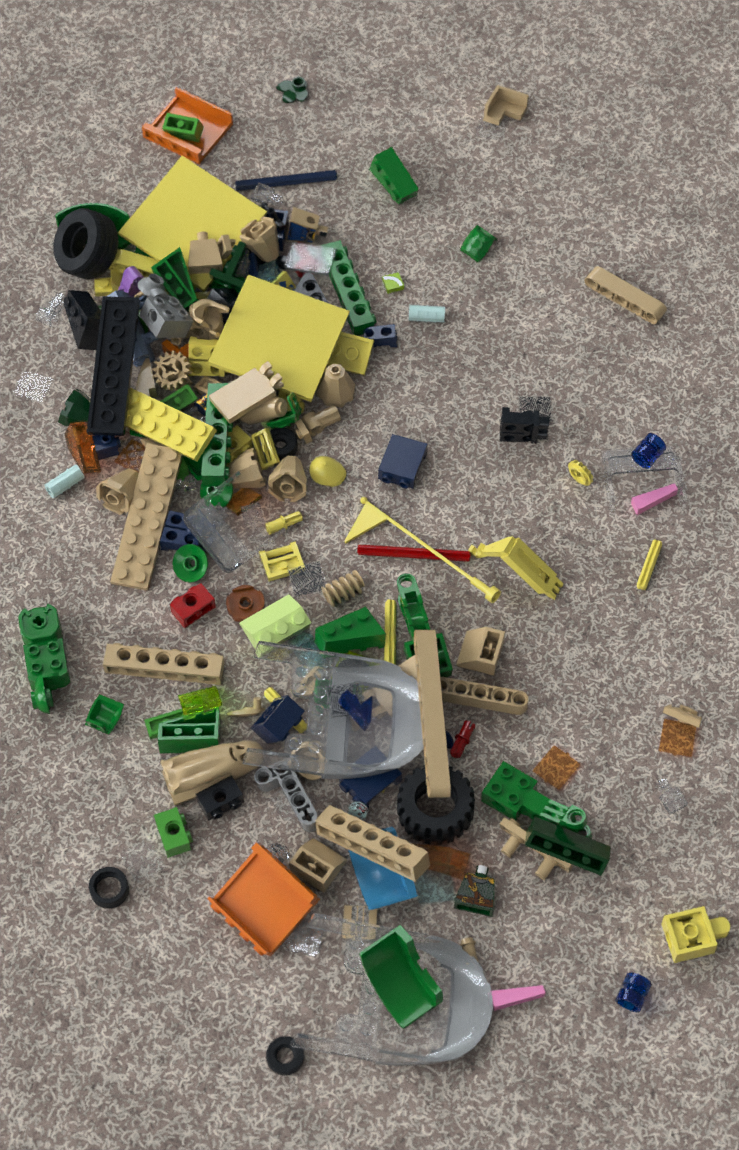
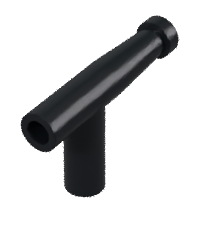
(272, 214)

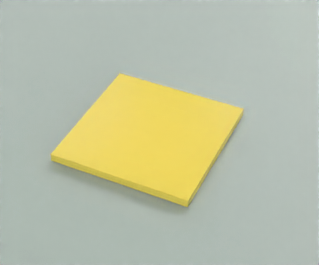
(182, 206)
(280, 328)

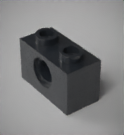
(225, 788)

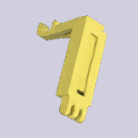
(523, 562)

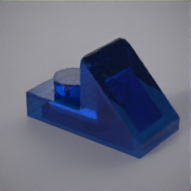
(359, 712)

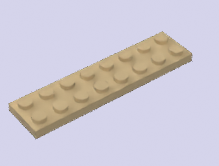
(147, 517)

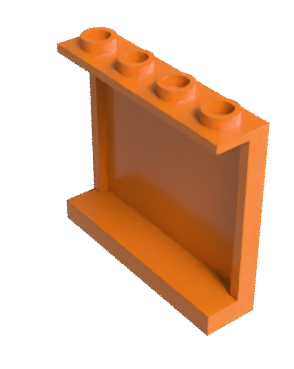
(213, 118)
(264, 901)

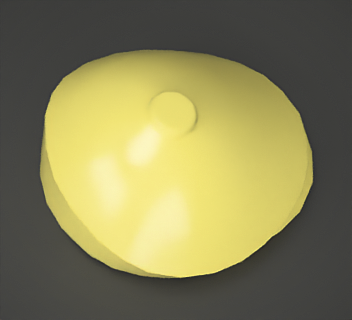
(327, 471)

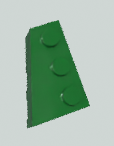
(350, 632)
(190, 733)

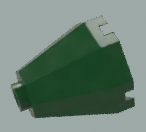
(76, 408)

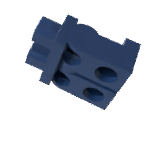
(177, 533)

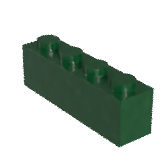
(567, 846)

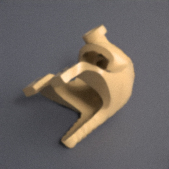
(208, 313)

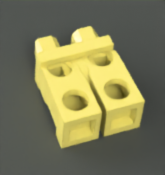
(199, 355)

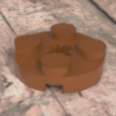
(241, 594)

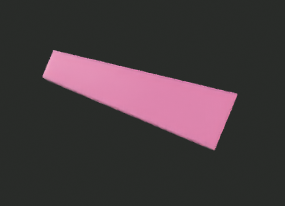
(650, 499)
(514, 996)

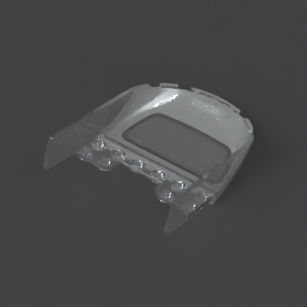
(338, 744)
(435, 1037)

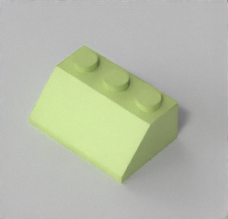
(276, 622)

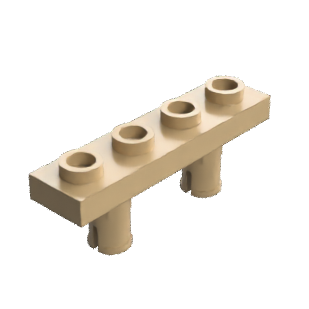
(518, 836)

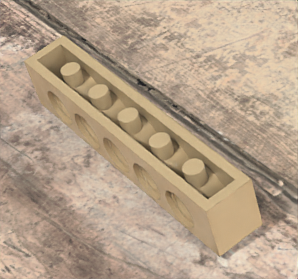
(172, 670)
(372, 843)

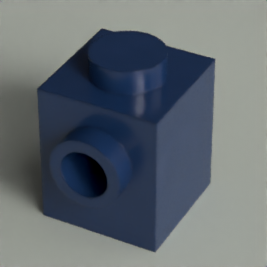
(106, 446)

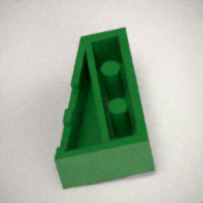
(393, 176)
(176, 278)

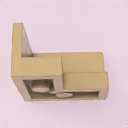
(505, 103)

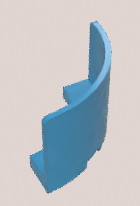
(379, 884)

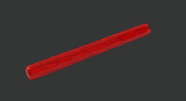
(406, 552)

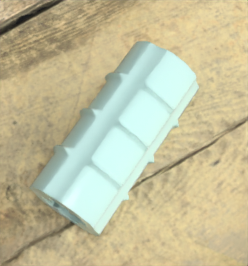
(426, 313)
(64, 481)

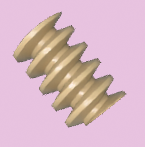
(343, 588)

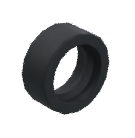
(112, 902)

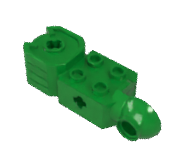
(44, 654)

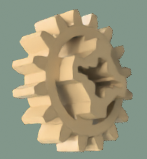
(171, 362)

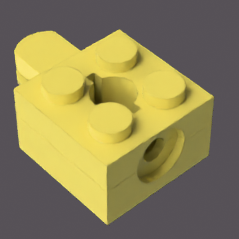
(693, 934)

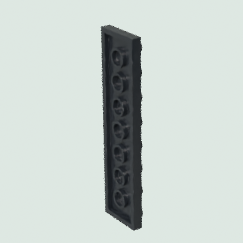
(113, 366)

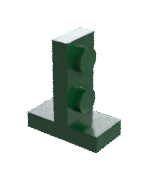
(231, 268)

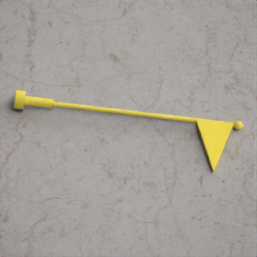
(372, 516)

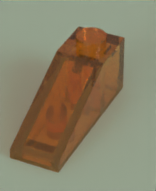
(82, 447)
(447, 860)

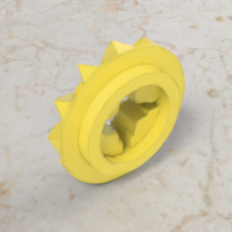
(580, 473)

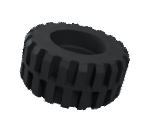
(435, 828)

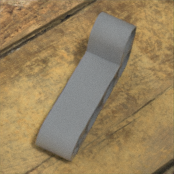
(293, 796)

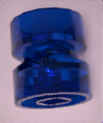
(648, 450)
(634, 991)

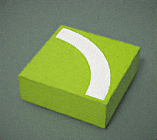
(393, 282)

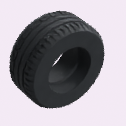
(71, 239)

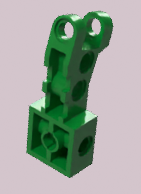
(415, 617)
(516, 794)

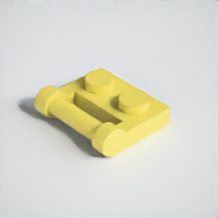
(278, 567)

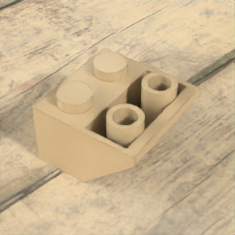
(481, 650)
(317, 864)

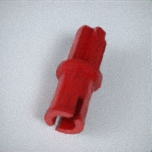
(462, 739)

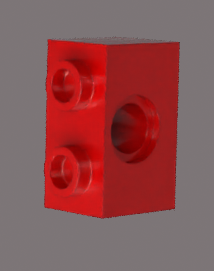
(187, 614)

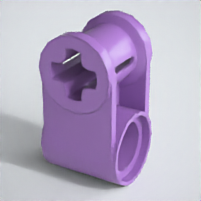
(130, 281)

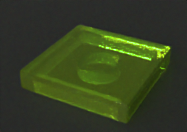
(200, 700)

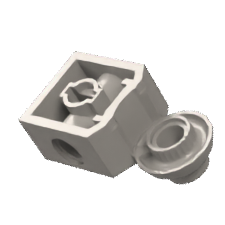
(161, 311)

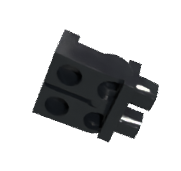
(523, 426)

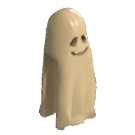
(203, 767)

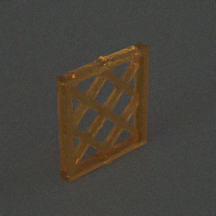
(124, 451)

